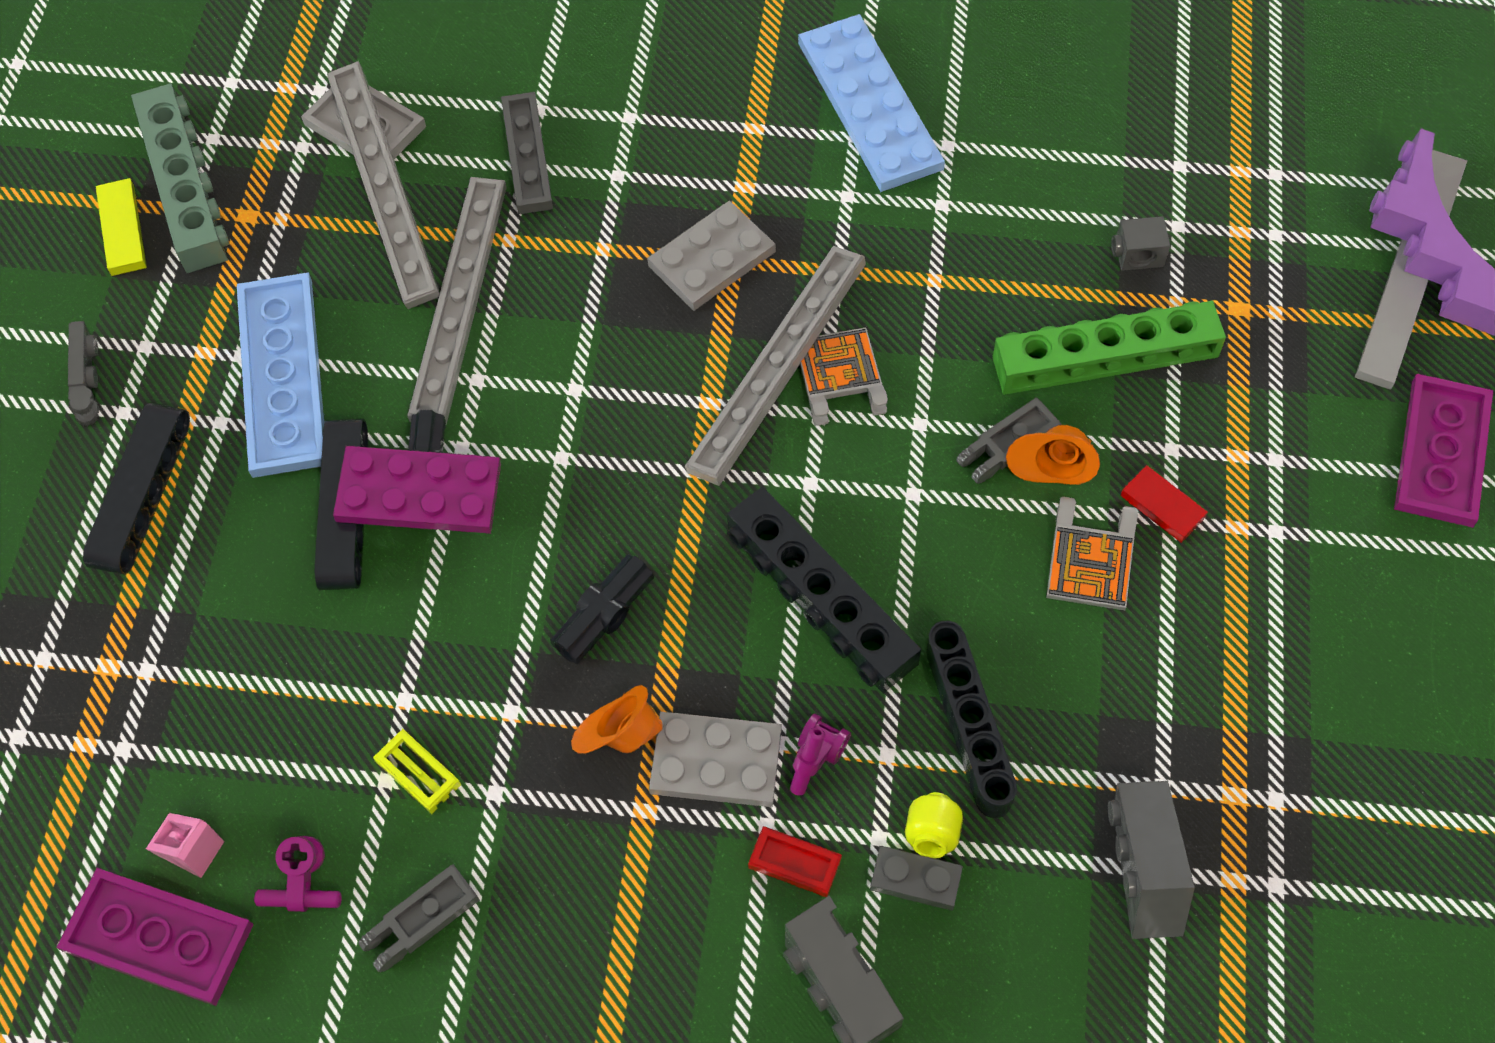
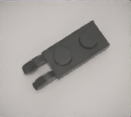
(82, 374)
(1029, 419)
(420, 916)

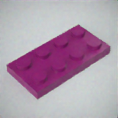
(1444, 450)
(417, 489)
(155, 936)

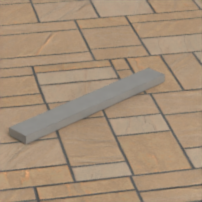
(383, 186)
(1403, 293)
(458, 297)
(775, 366)

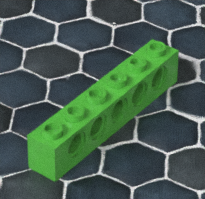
(1128, 353)

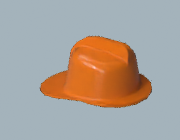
(1054, 456)
(619, 724)

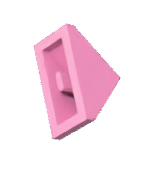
(186, 843)

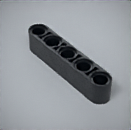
(136, 489)
(338, 543)
(967, 736)

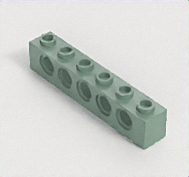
(179, 178)

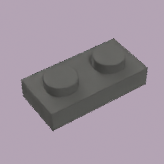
(916, 878)

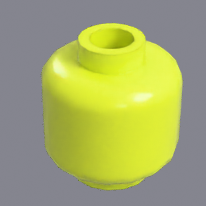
(933, 825)

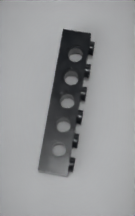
(764, 515)

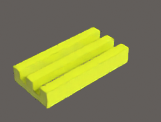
(440, 793)

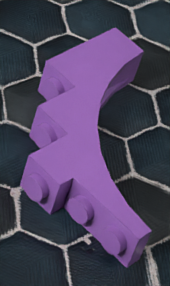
(1434, 247)

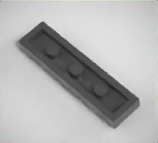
(526, 153)

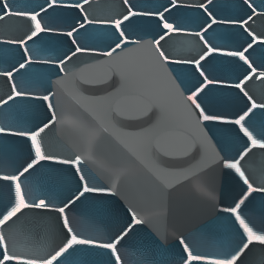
(1152, 859)
(840, 976)

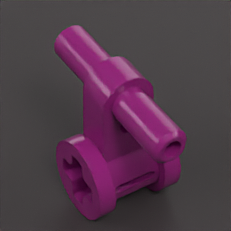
(817, 744)
(298, 894)

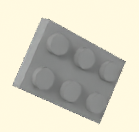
(398, 122)
(711, 255)
(716, 759)

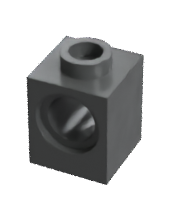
(1141, 243)

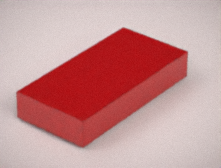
(1164, 503)
(795, 861)

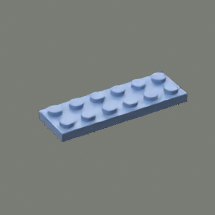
(871, 103)
(280, 375)

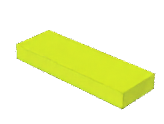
(120, 227)

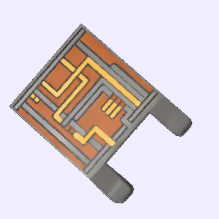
(840, 367)
(1091, 563)

